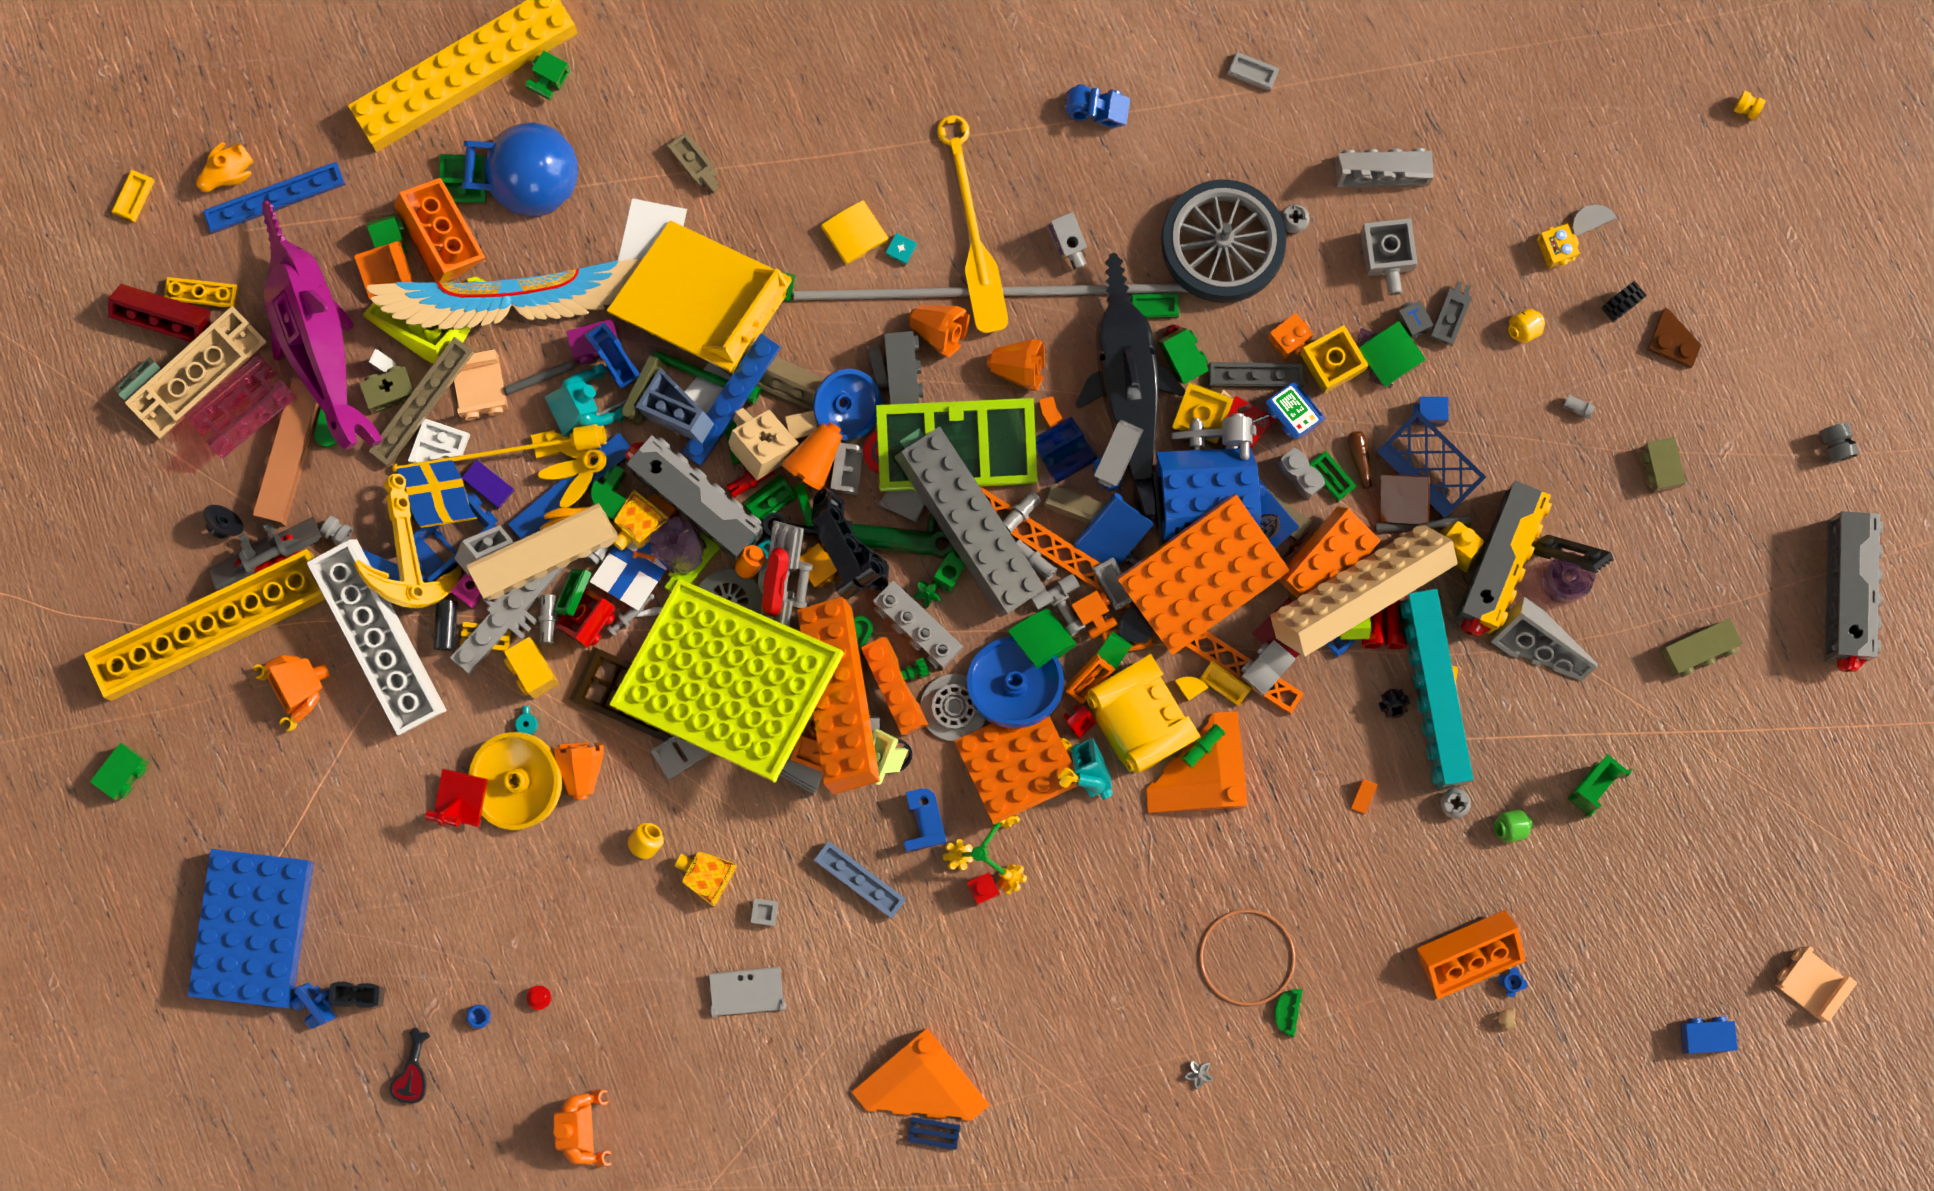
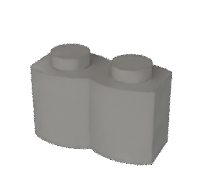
(1297, 469)
(1267, 668)

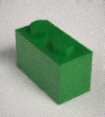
(1183, 355)
(120, 772)

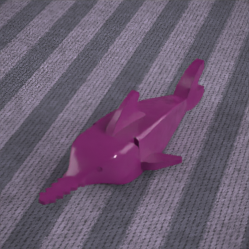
(309, 332)

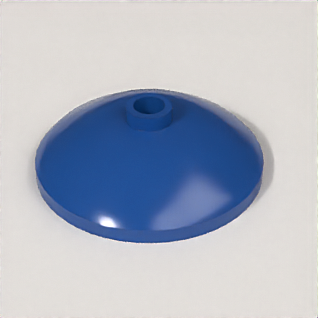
(859, 407)

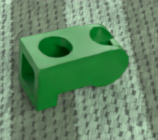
(949, 571)

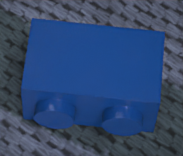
(1708, 1036)

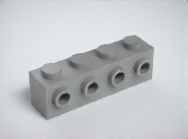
(917, 625)

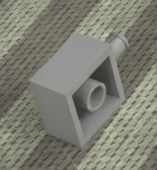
(1389, 251)

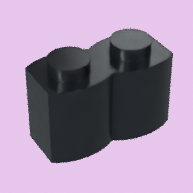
(351, 994)

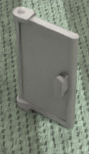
(904, 503)
(746, 996)

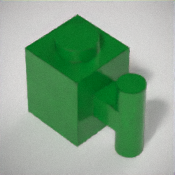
(550, 72)
(386, 231)

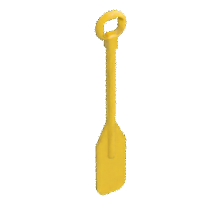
(980, 268)

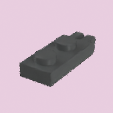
(1452, 315)

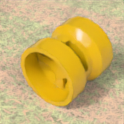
(1744, 103)

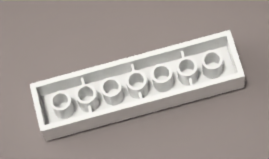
(377, 639)

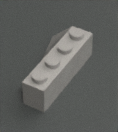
(1384, 168)

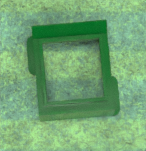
(1596, 783)

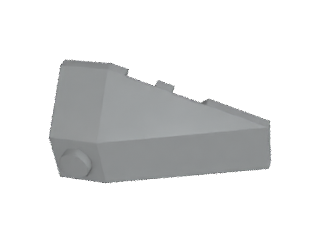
(1538, 637)

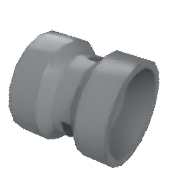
(335, 531)

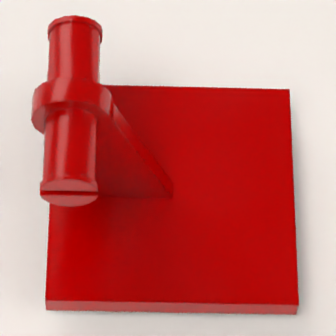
(458, 799)

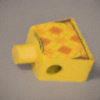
(637, 521)
(706, 875)

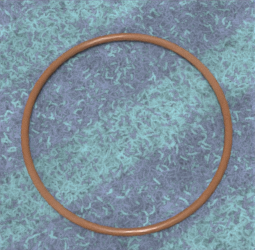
(1205, 975)

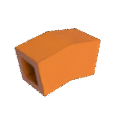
(1049, 412)

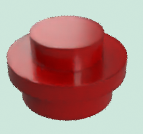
(538, 997)

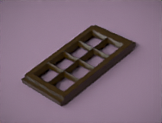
(588, 676)

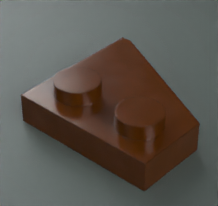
(1674, 340)

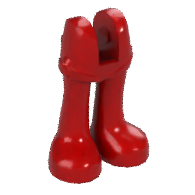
(1394, 637)

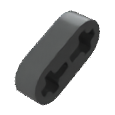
(877, 366)

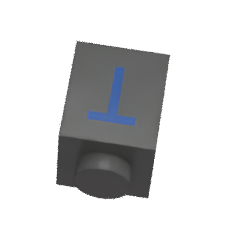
(1414, 319)

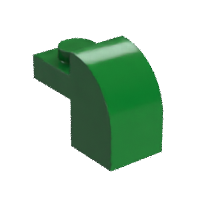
(605, 494)

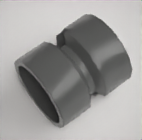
(1839, 442)

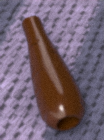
(1359, 450)

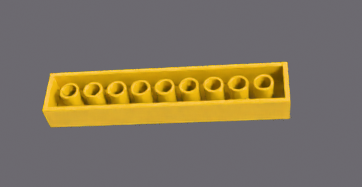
(461, 70)
(205, 626)

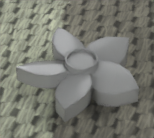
(1199, 1074)

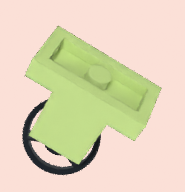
(888, 756)

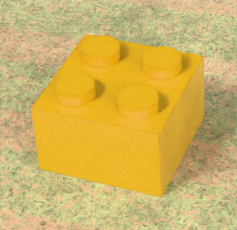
(1334, 359)
(531, 668)

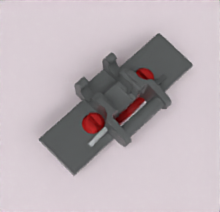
(264, 552)

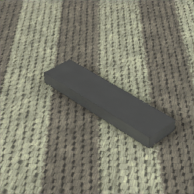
(1255, 374)

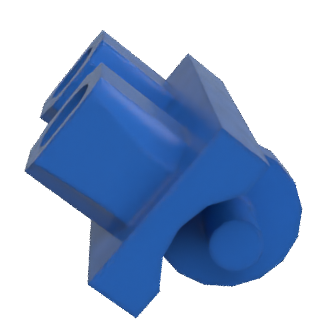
(316, 1002)

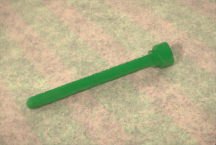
(702, 374)

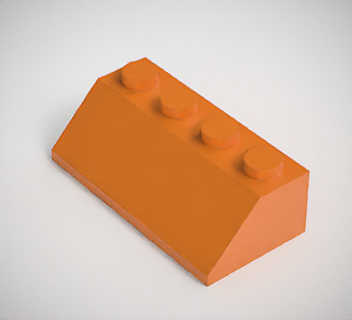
(438, 230)
(1471, 954)

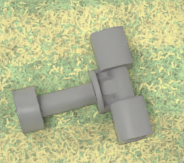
(1057, 597)

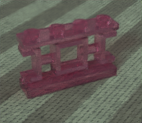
(230, 396)

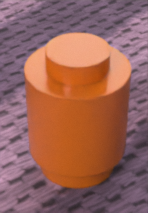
(750, 561)

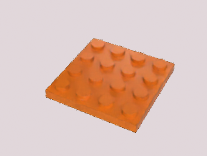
(1015, 766)

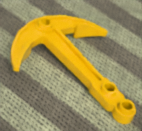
(410, 576)

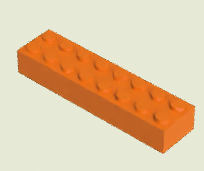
(842, 711)

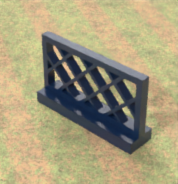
(1405, 467)

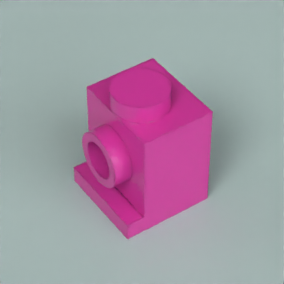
(470, 597)

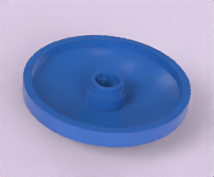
(1010, 689)

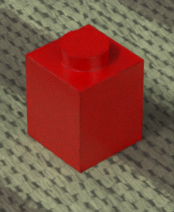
(983, 888)

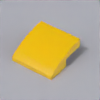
(854, 232)

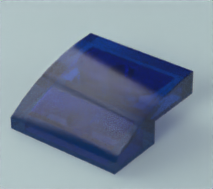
(1064, 450)

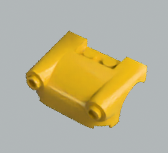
(1140, 716)

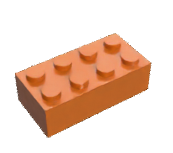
(1330, 550)

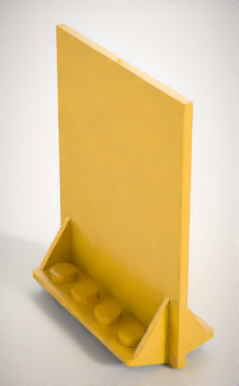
(701, 296)

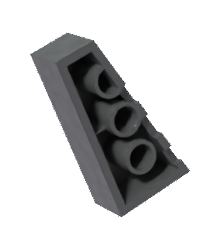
(903, 367)

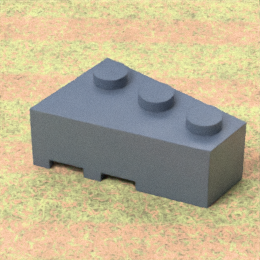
(673, 409)

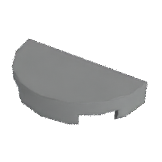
(1591, 218)

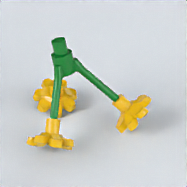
(961, 853)

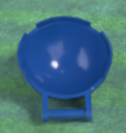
(525, 169)

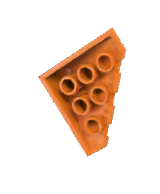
(1212, 783)
(921, 1081)

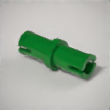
(1203, 745)

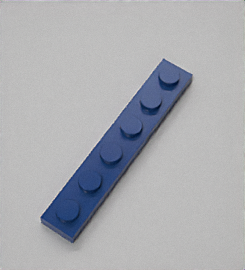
(734, 396)

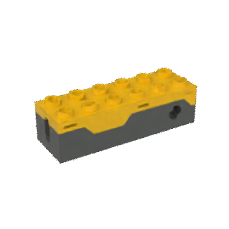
(1502, 559)

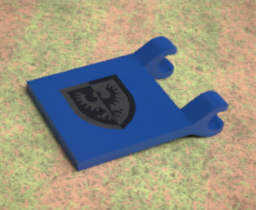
(1275, 520)

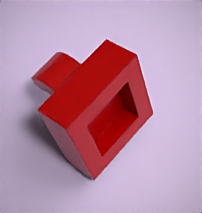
(1080, 721)

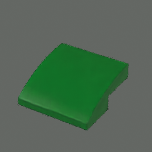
(453, 172)
(1392, 354)
(1041, 638)

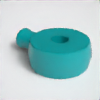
(526, 717)

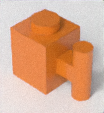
(1091, 608)

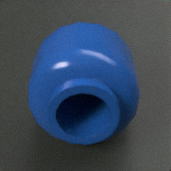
(1077, 102)

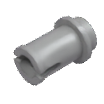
(1579, 407)

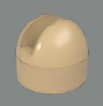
(1507, 1019)

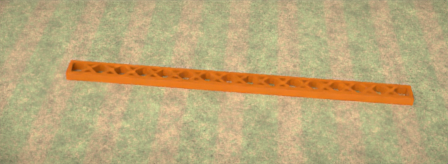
(1095, 585)

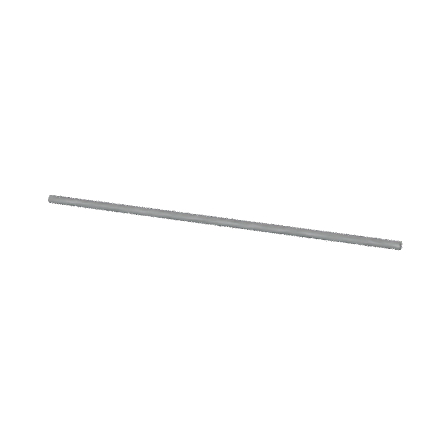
(964, 292)

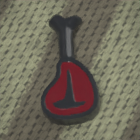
(411, 1084)

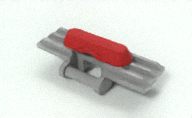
(774, 574)

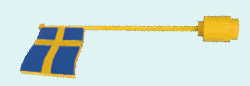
(438, 490)

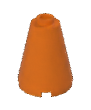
(815, 455)

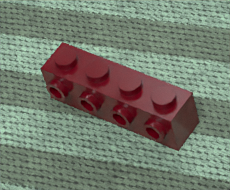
(158, 313)

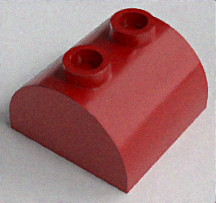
(588, 619)

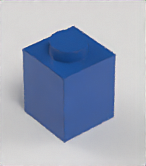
(1433, 408)

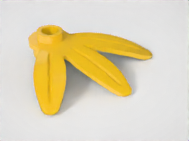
(582, 465)

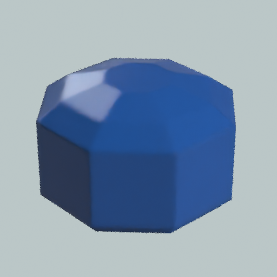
(478, 1016)

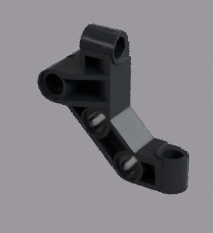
(854, 561)

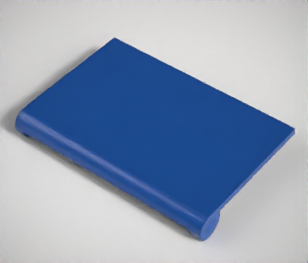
(1113, 531)

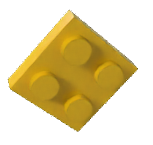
(1202, 404)

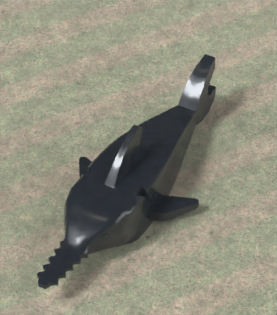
(1129, 379)

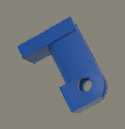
(613, 355)
(927, 820)

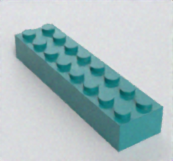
(1436, 689)

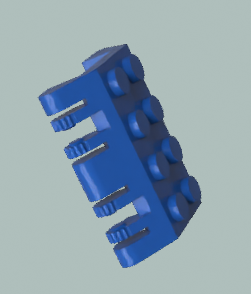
(1203, 479)

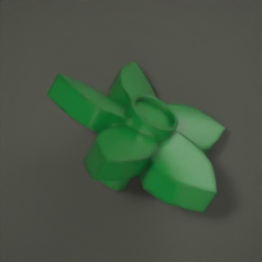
(927, 593)

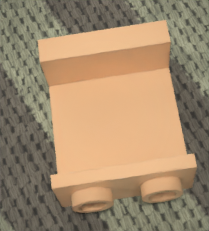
(481, 387)
(1814, 984)

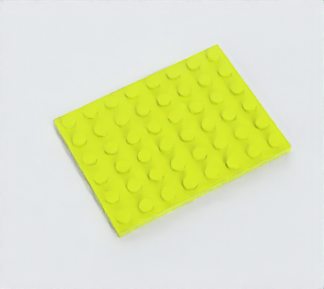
(727, 679)

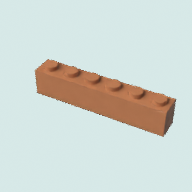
(286, 457)

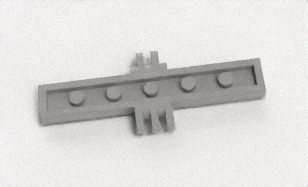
(505, 614)

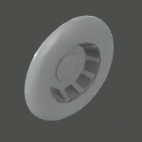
(952, 707)

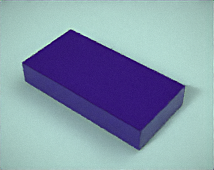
(488, 484)

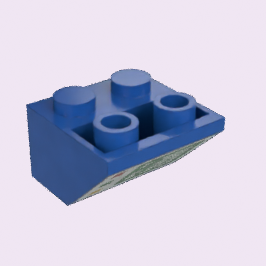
(1295, 411)

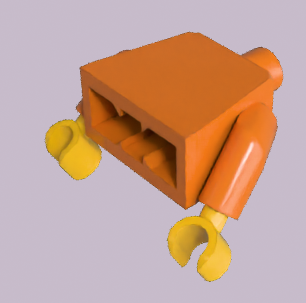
(295, 685)

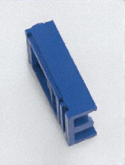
(430, 564)

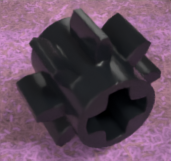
(1394, 703)

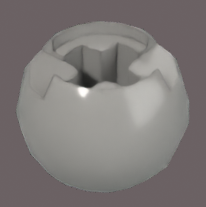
(1301, 214)
(1463, 799)

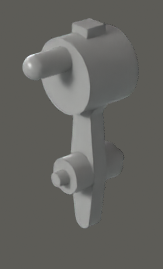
(1234, 432)

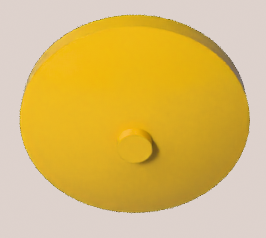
(521, 780)

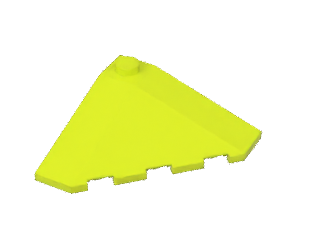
(425, 342)

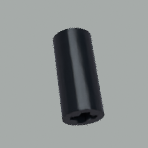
(445, 625)

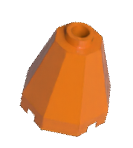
(940, 326)
(1019, 363)
(579, 767)

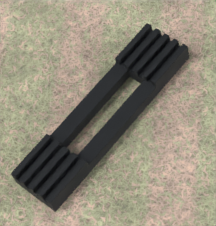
(1592, 561)

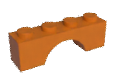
(899, 699)

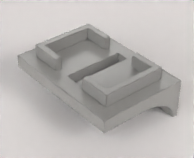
(670, 759)

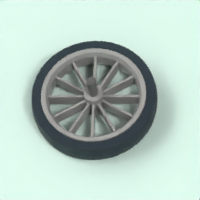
(1223, 241)

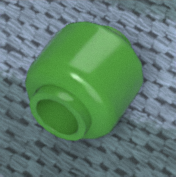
(1513, 826)

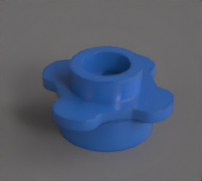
(1519, 984)

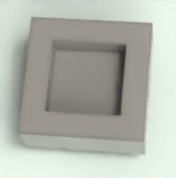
(764, 912)

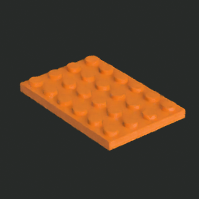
(1203, 574)

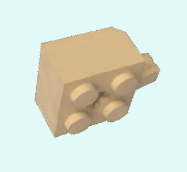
(760, 442)

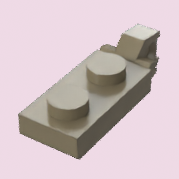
(694, 161)

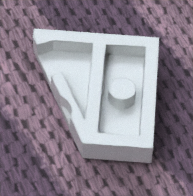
(438, 442)

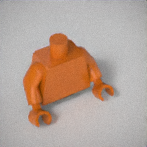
(574, 1129)

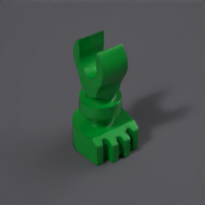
(920, 669)

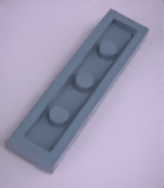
(860, 879)

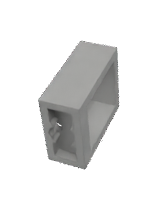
(1118, 454)

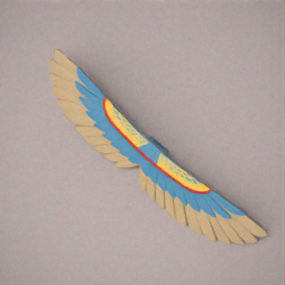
(475, 302)

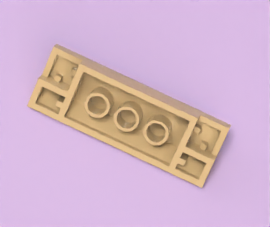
(196, 372)
(542, 552)

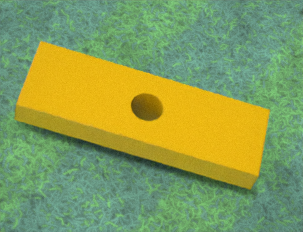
(214, 294)

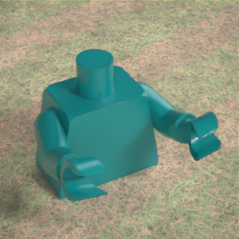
(574, 402)

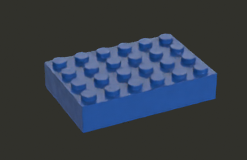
(251, 928)

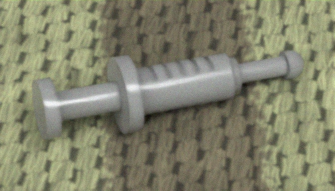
(628, 616)

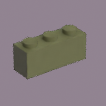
(1701, 648)

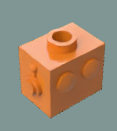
(1290, 336)

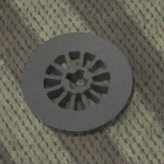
(729, 576)

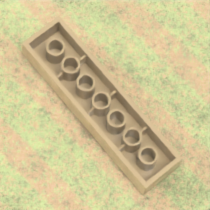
(1363, 589)

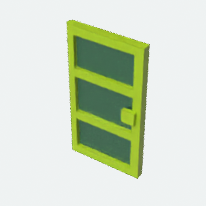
(988, 435)

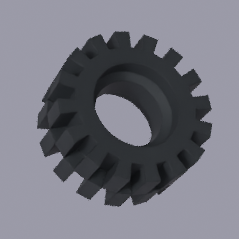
(1623, 301)

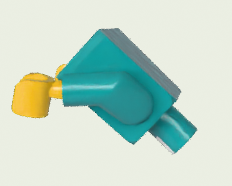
(1089, 769)

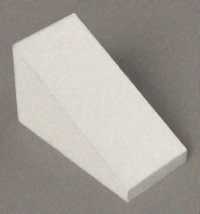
(381, 362)

